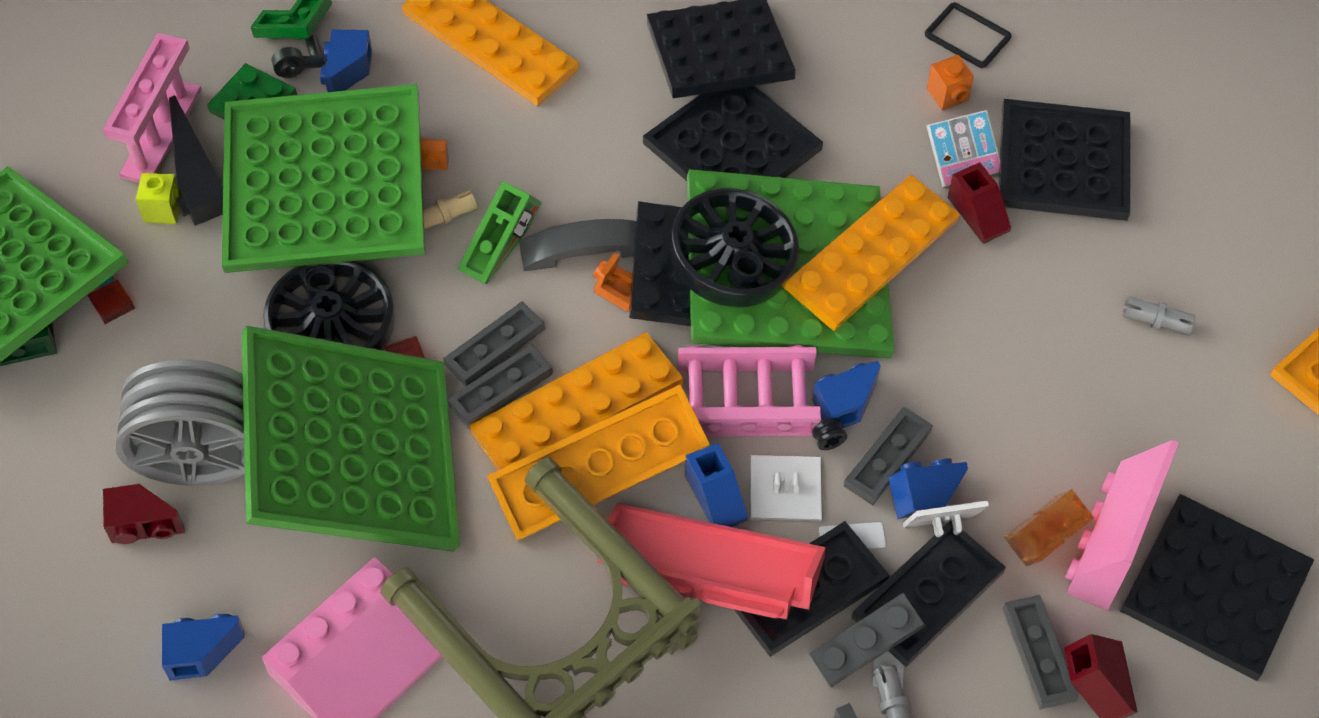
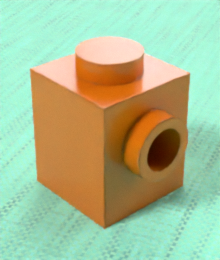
(950, 82)

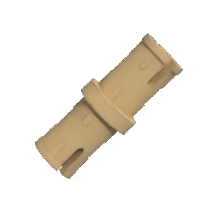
(449, 209)

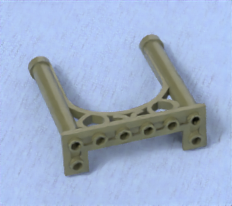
(670, 626)

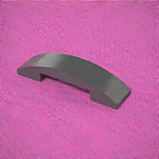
(576, 240)

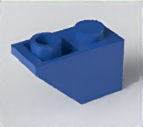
(347, 59)
(847, 393)
(715, 486)
(926, 486)
(198, 646)

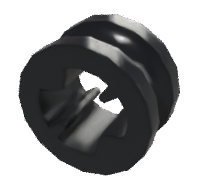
(829, 434)

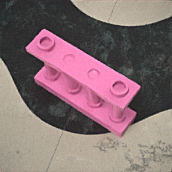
(143, 110)
(751, 421)

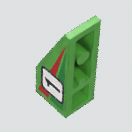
(499, 232)

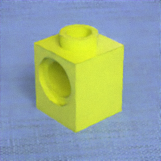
(157, 198)

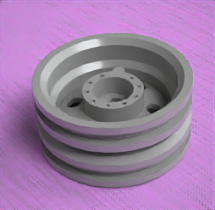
(183, 423)

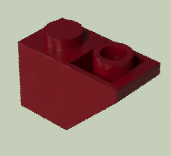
(979, 202)
(138, 514)
(1101, 675)

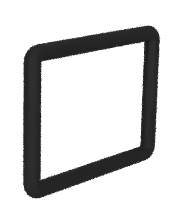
(928, 34)

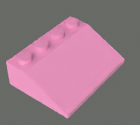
(1118, 525)
(351, 652)

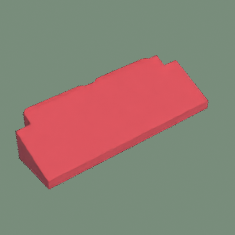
(723, 562)

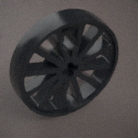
(733, 245)
(332, 311)

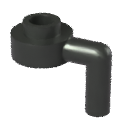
(289, 60)

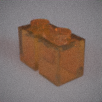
(1055, 520)

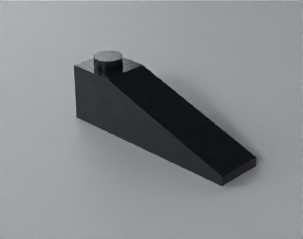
(196, 178)

